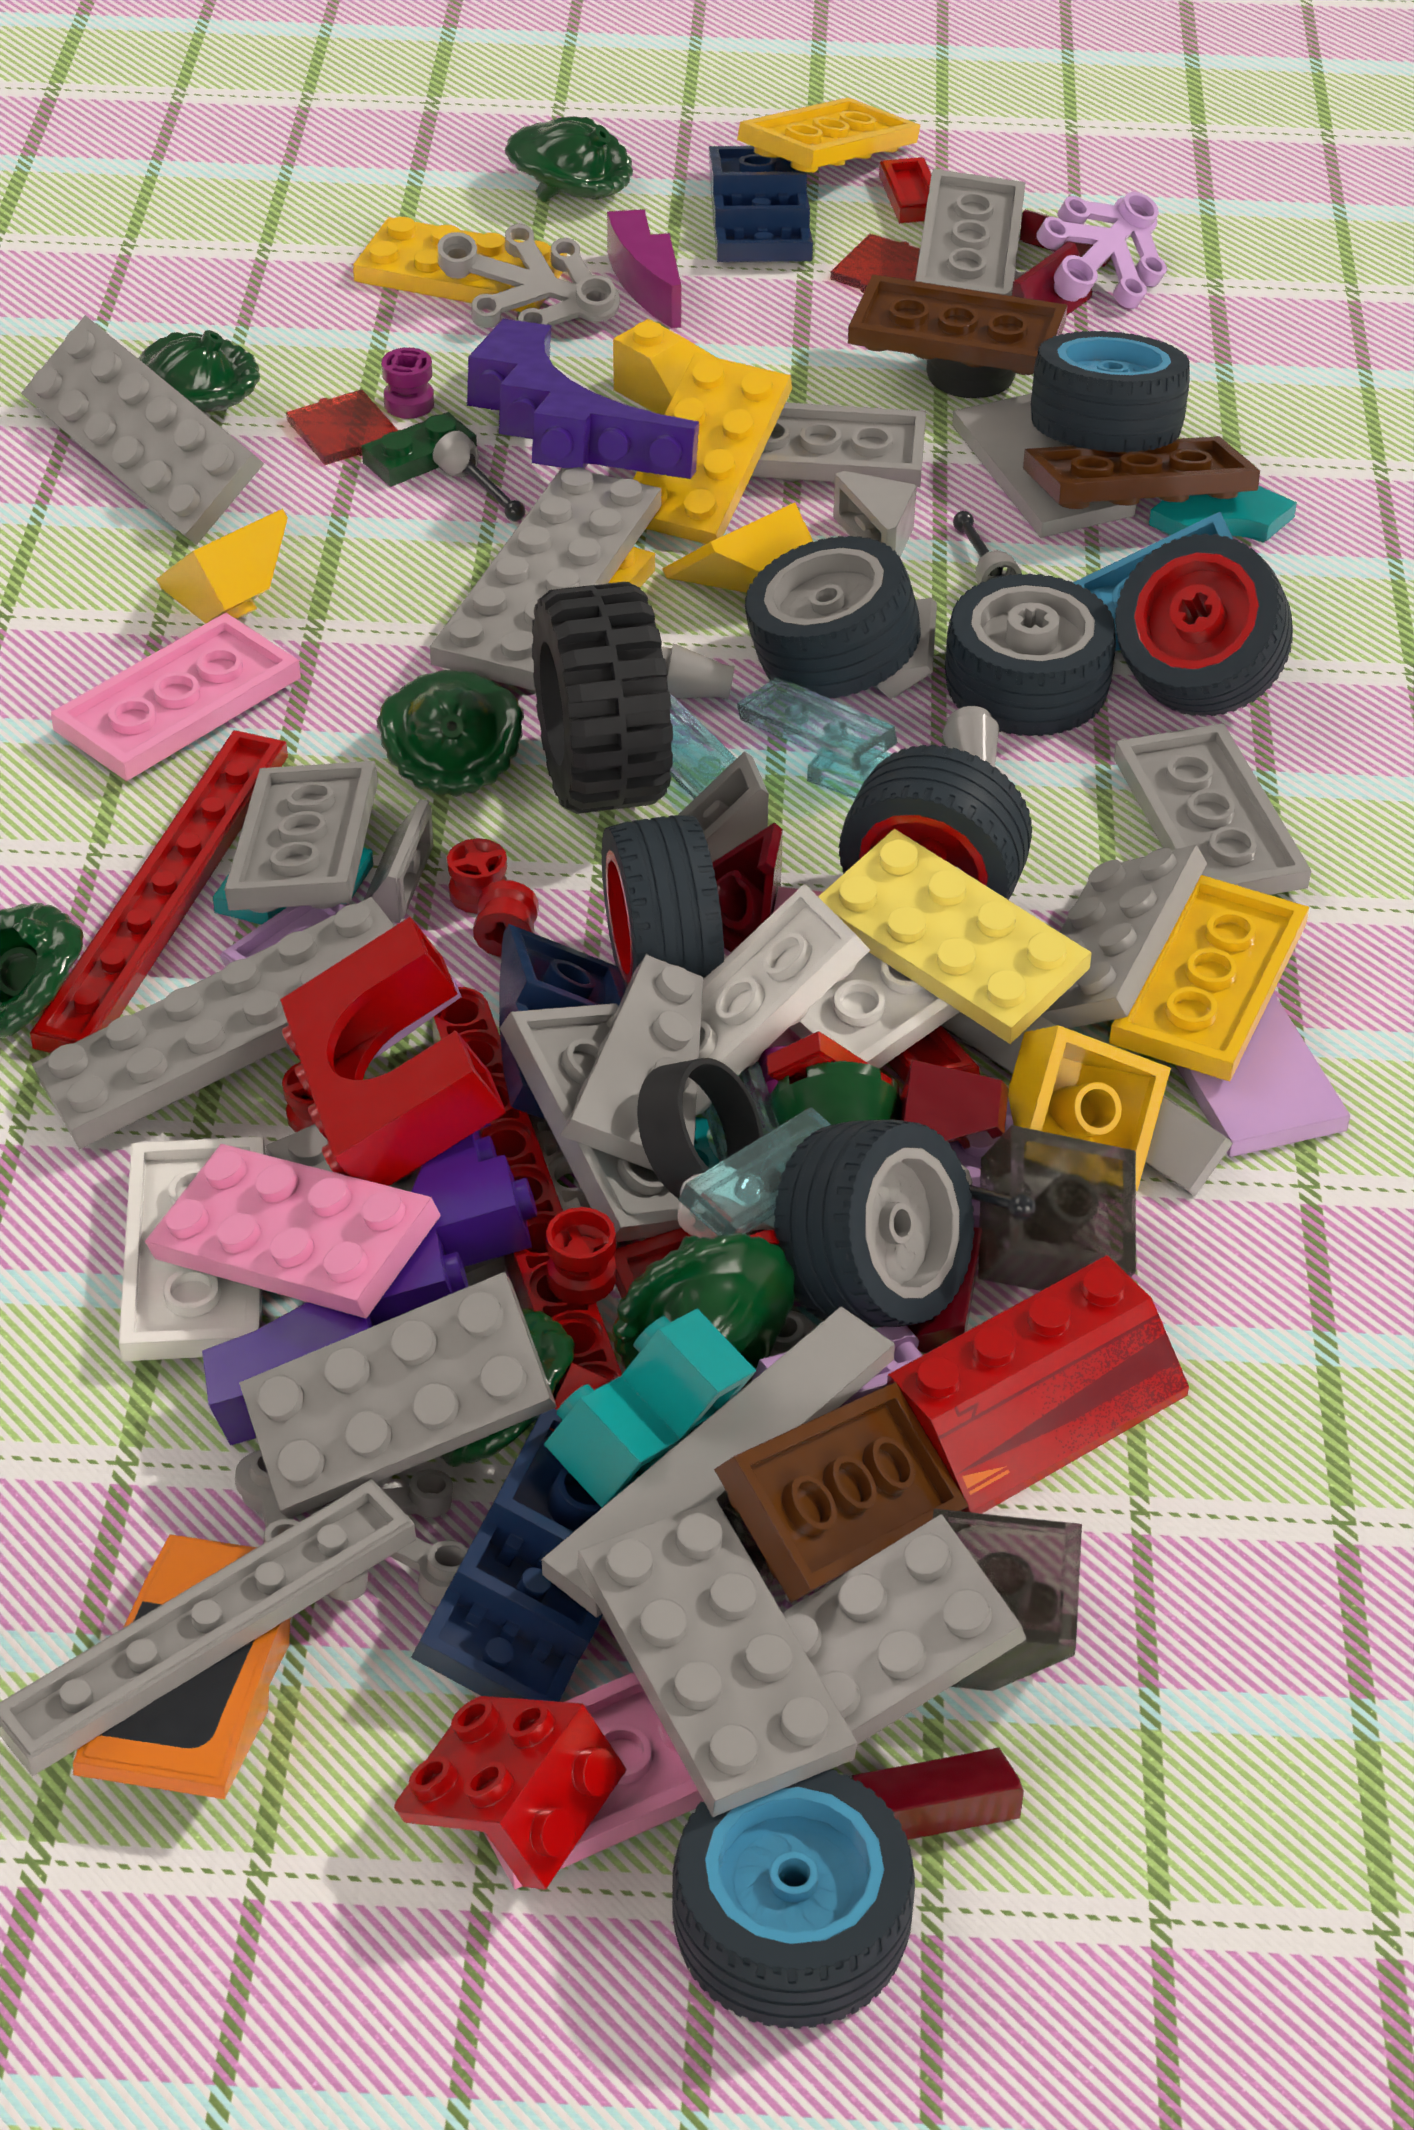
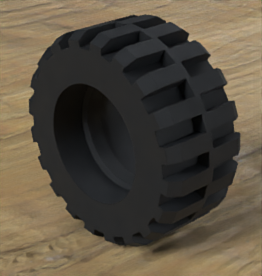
(602, 697)

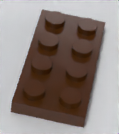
(954, 323)
(1169, 473)
(839, 1489)

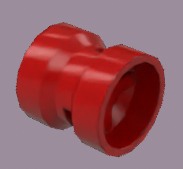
(581, 1255)

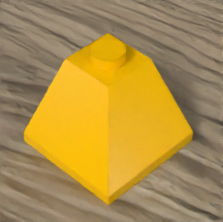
(651, 364)
(741, 554)
(228, 571)
(1086, 1090)

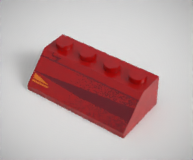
(1043, 1382)

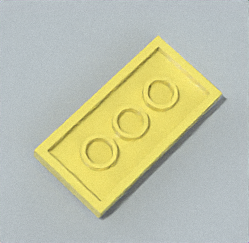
(955, 936)

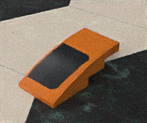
(205, 1726)

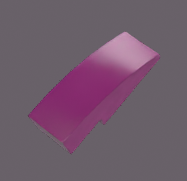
(645, 264)

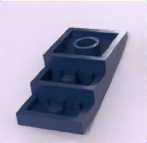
(758, 207)
(546, 976)
(500, 1619)

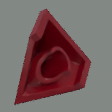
(749, 884)
(954, 1102)

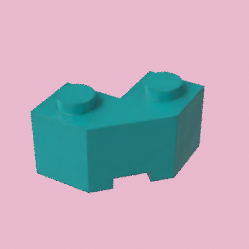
(633, 1421)

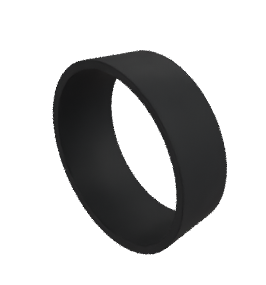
(663, 1121)

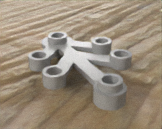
(588, 296)
(433, 1562)

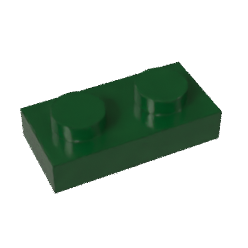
(410, 451)

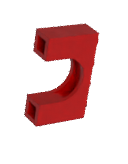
(337, 1026)

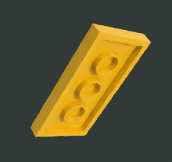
(827, 133)
(406, 259)
(736, 417)
(1213, 978)

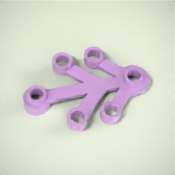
(1132, 216)

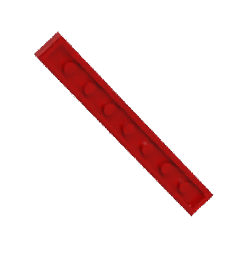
(158, 895)

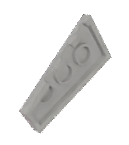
(651, 1028)

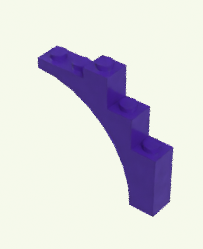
(566, 420)
(479, 1220)

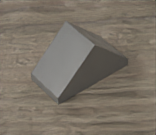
(875, 508)
(731, 806)

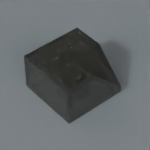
(1081, 1211)
(1037, 1576)

